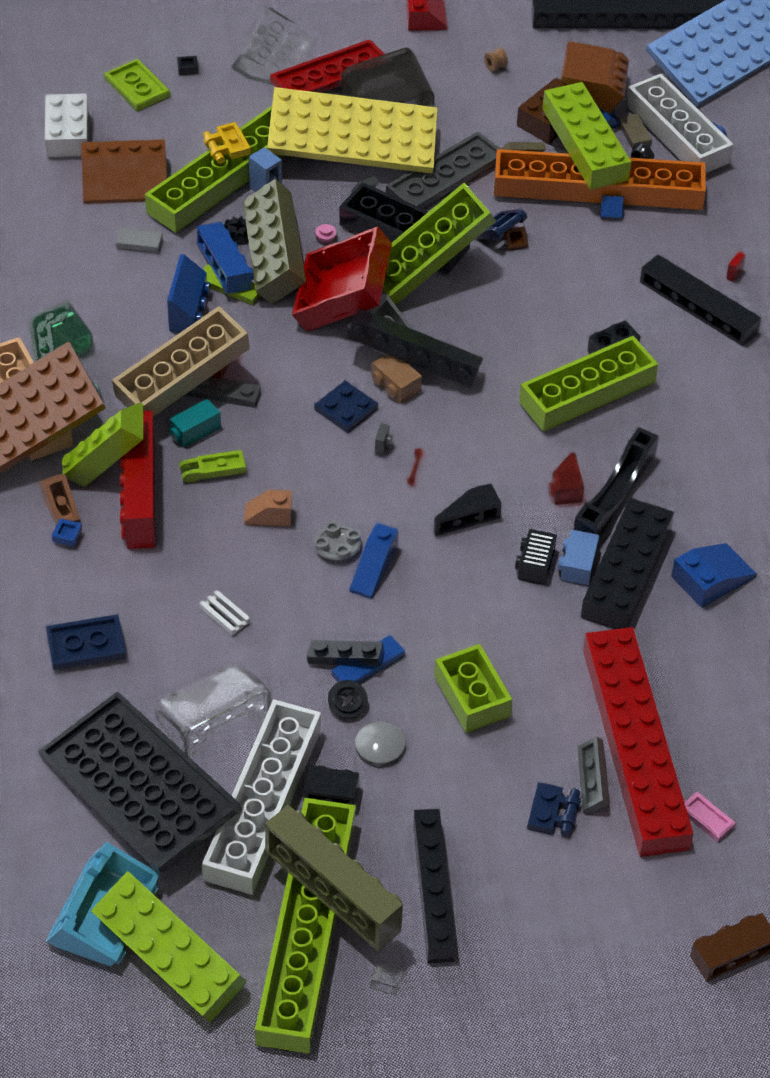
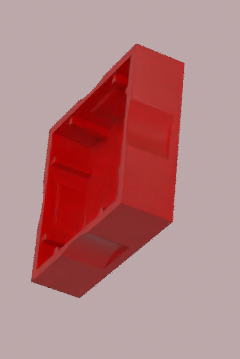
(342, 279)

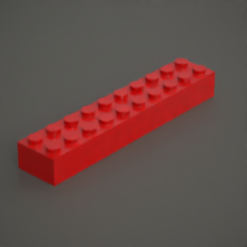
(637, 743)

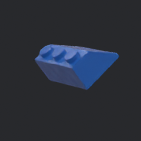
(187, 294)

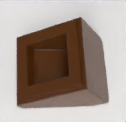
(516, 238)

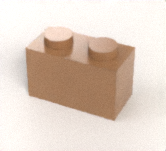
(396, 377)

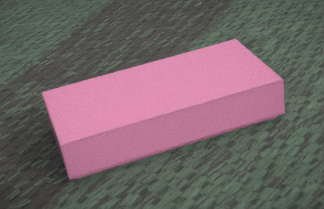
(708, 817)

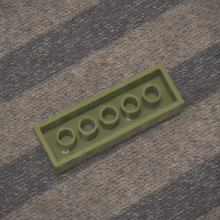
(274, 241)
(334, 877)

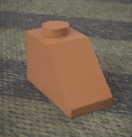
(58, 498)
(270, 509)

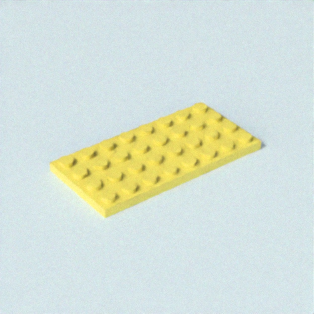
(352, 130)

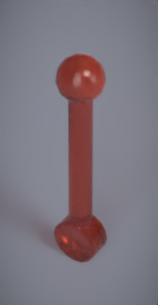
(418, 453)

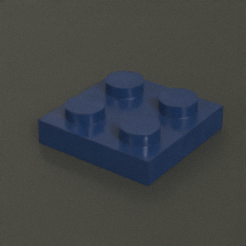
(346, 406)

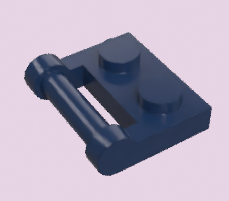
(504, 221)

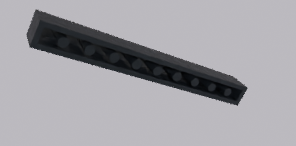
(617, 13)

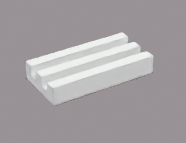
(217, 601)

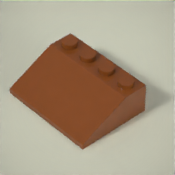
(599, 69)
(121, 170)

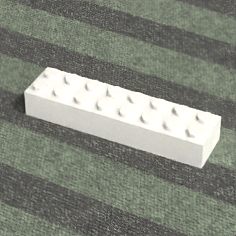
(263, 790)

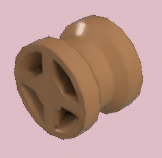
(496, 59)

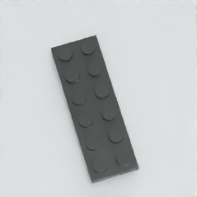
(450, 170)

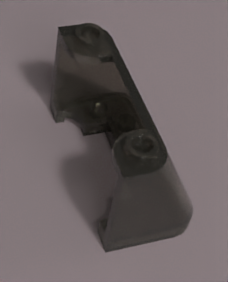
(388, 78)

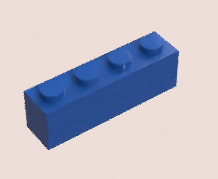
(224, 257)

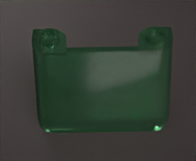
(55, 328)

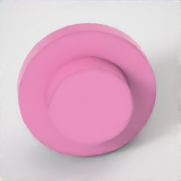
(325, 233)

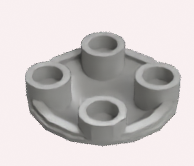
(337, 541)
(380, 743)

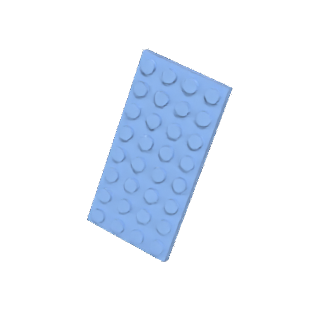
(715, 48)

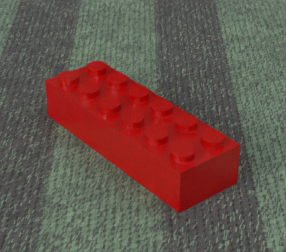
(139, 490)

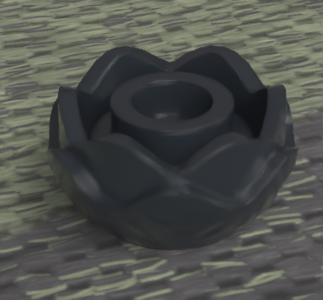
(642, 151)

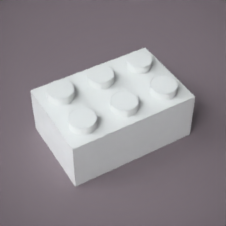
(65, 124)

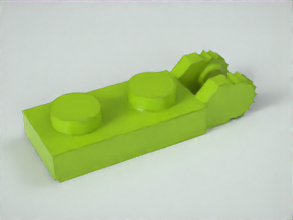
(213, 466)

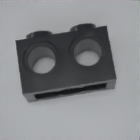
(610, 336)

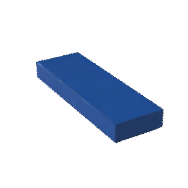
(358, 673)

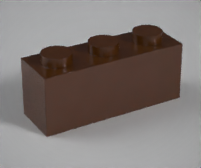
(732, 947)

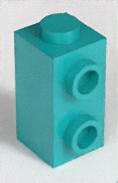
(195, 423)

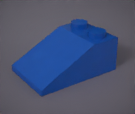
(710, 572)

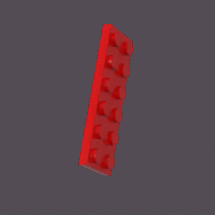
(325, 71)

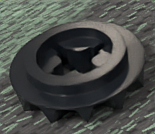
(240, 236)
(346, 688)

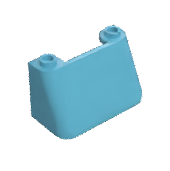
(77, 927)

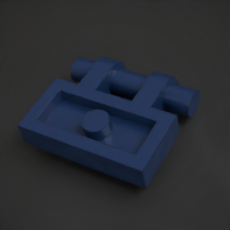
(545, 809)

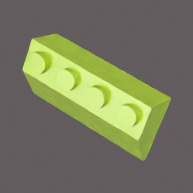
(105, 445)

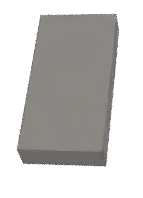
(139, 240)

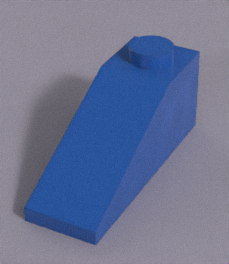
(374, 560)

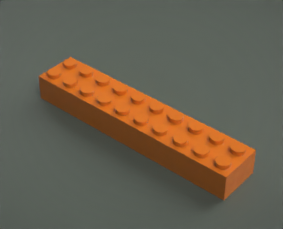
(557, 178)

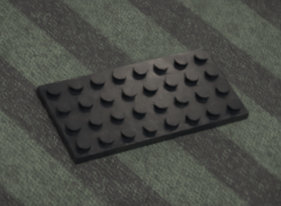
(140, 782)

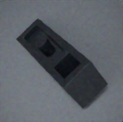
(470, 509)

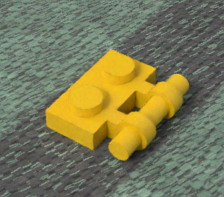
(232, 139)

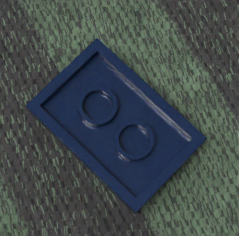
(85, 642)

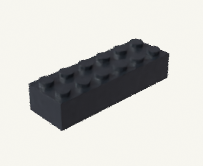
(372, 207)
(627, 564)

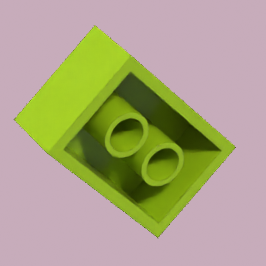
(473, 688)

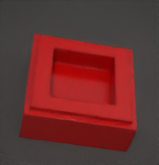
(735, 266)

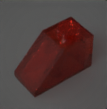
(567, 482)

